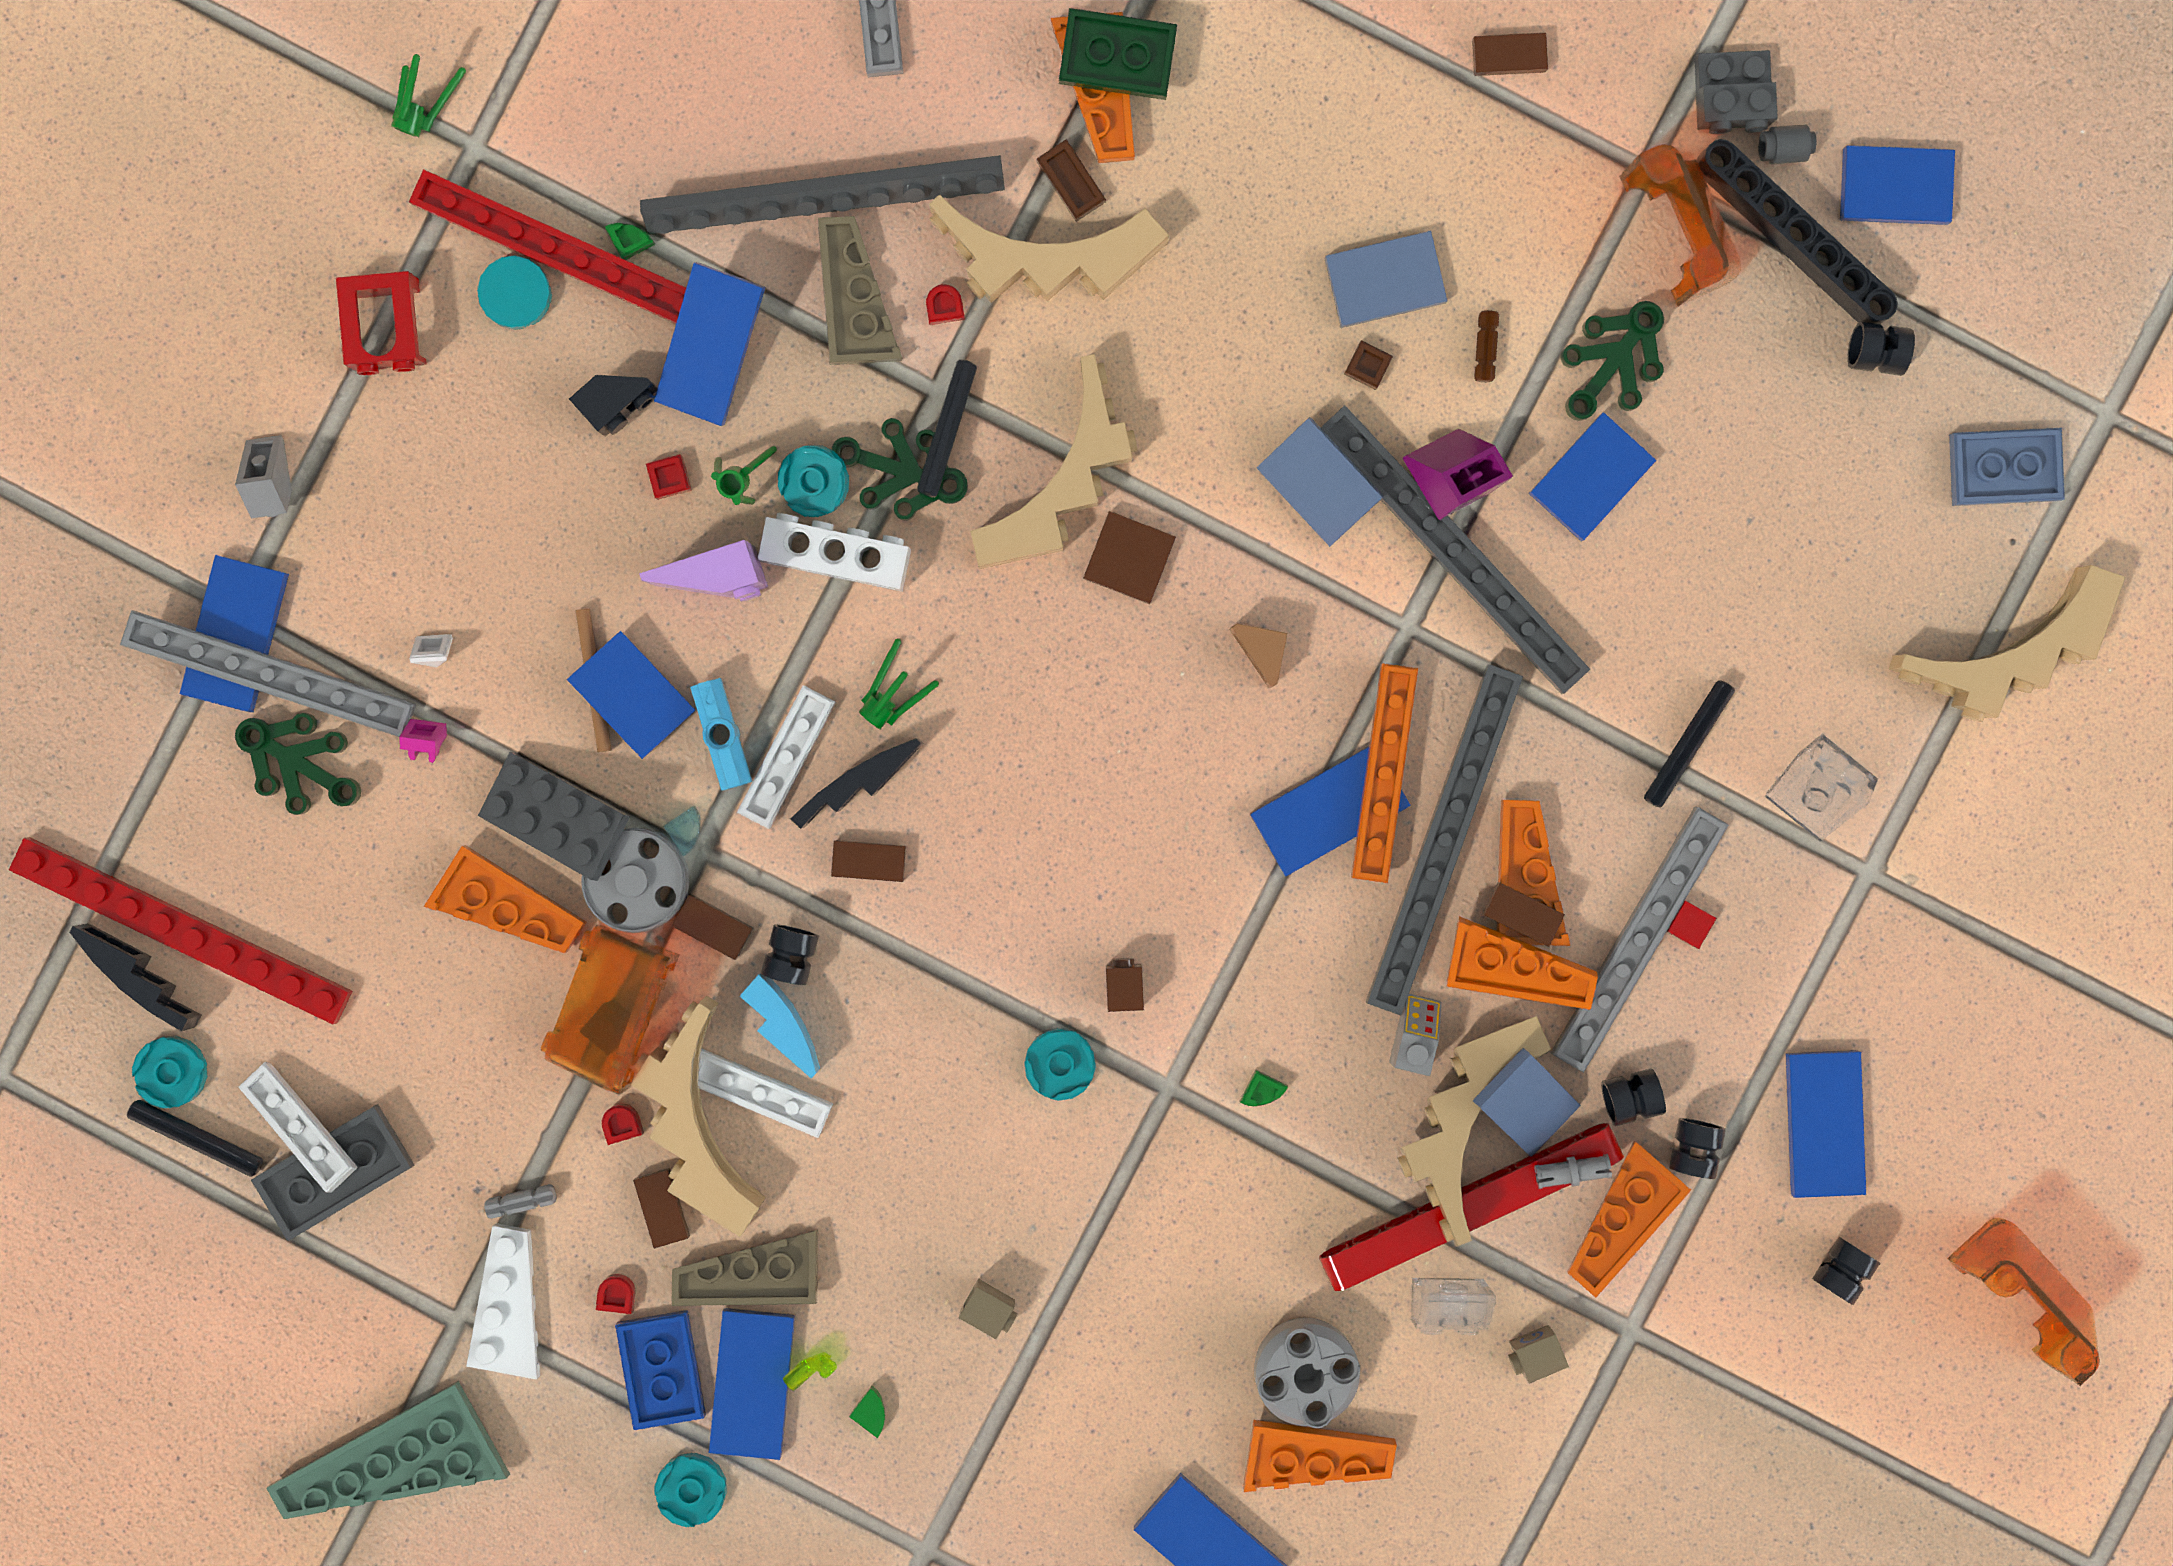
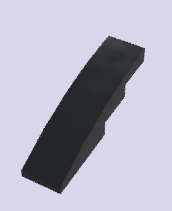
(868, 775)
(127, 970)

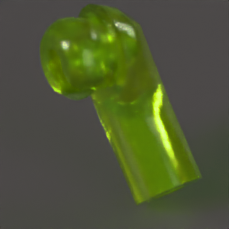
(807, 1367)

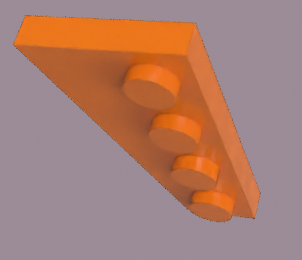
(1509, 967)

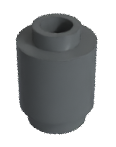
(1787, 144)

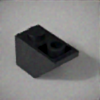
(611, 399)

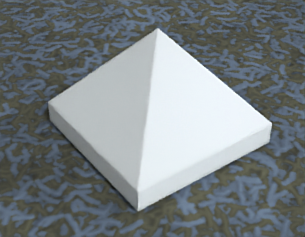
(431, 650)

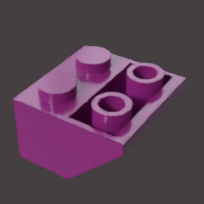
(1457, 471)

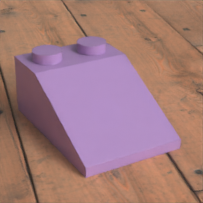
(724, 572)

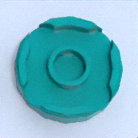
(514, 292)
(813, 480)
(1060, 1064)
(169, 1072)
(690, 1489)

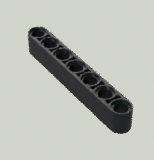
(1814, 236)

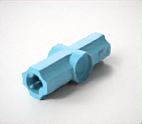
(715, 710)

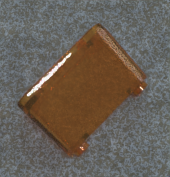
(1677, 174)
(608, 1007)
(2010, 1262)

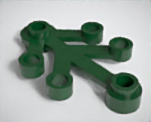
(1618, 356)
(906, 471)
(292, 760)

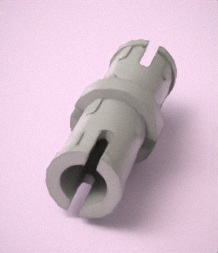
(1573, 1171)

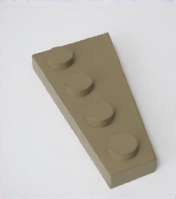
(853, 305)
(754, 1276)

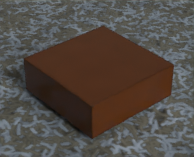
(1368, 365)

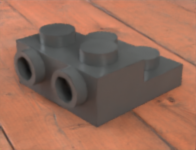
(1735, 91)

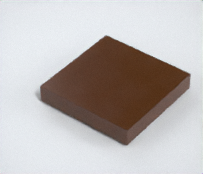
(1129, 557)

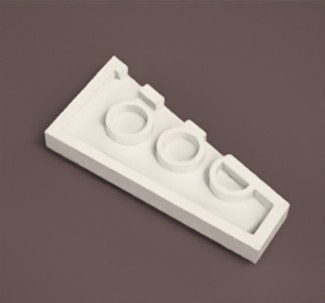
(505, 1318)

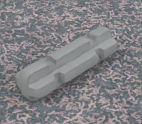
(520, 1201)

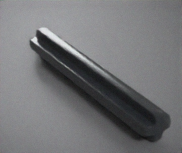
(946, 428)
(1689, 743)
(194, 1138)

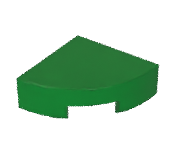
(628, 239)
(1262, 1090)
(870, 1412)

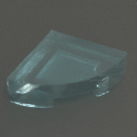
(685, 830)

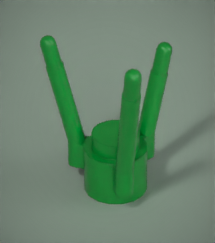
(409, 116)
(735, 479)
(879, 708)

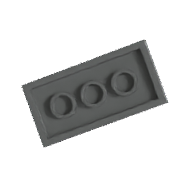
(554, 816)
(298, 1199)

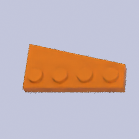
(1104, 113)
(1527, 862)
(492, 897)
(1630, 1213)
(1301, 1454)

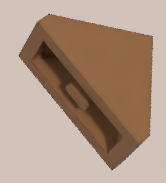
(1263, 649)

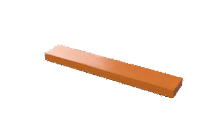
(1384, 773)

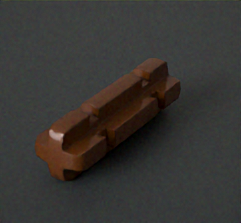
(1486, 346)

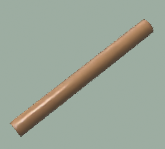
(588, 650)

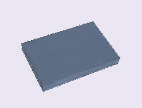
(1385, 279)
(2006, 466)
(1320, 481)
(1526, 1102)

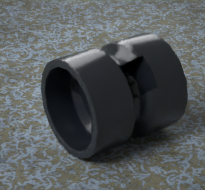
(1886, 349)
(789, 954)
(1633, 1097)
(1700, 1136)
(1846, 1271)

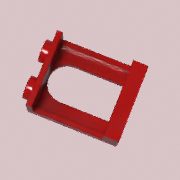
(405, 350)

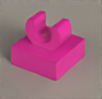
(423, 737)

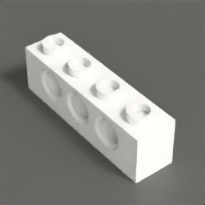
(777, 550)

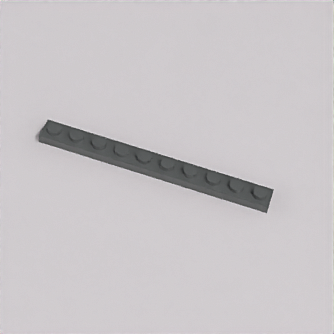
(822, 195)
(1457, 554)
(1444, 839)

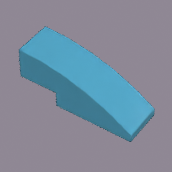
(782, 1024)

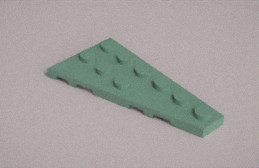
(408, 1455)

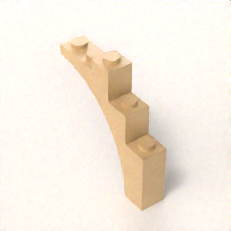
(1001, 261)
(1097, 445)
(2068, 633)
(1454, 1113)
(702, 1173)

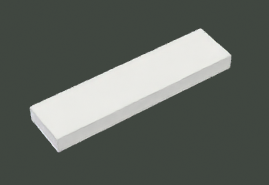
(786, 757)
(762, 1094)
(298, 1127)

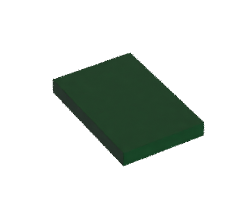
(1117, 54)

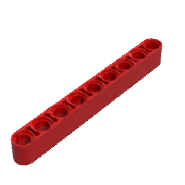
(1482, 1203)

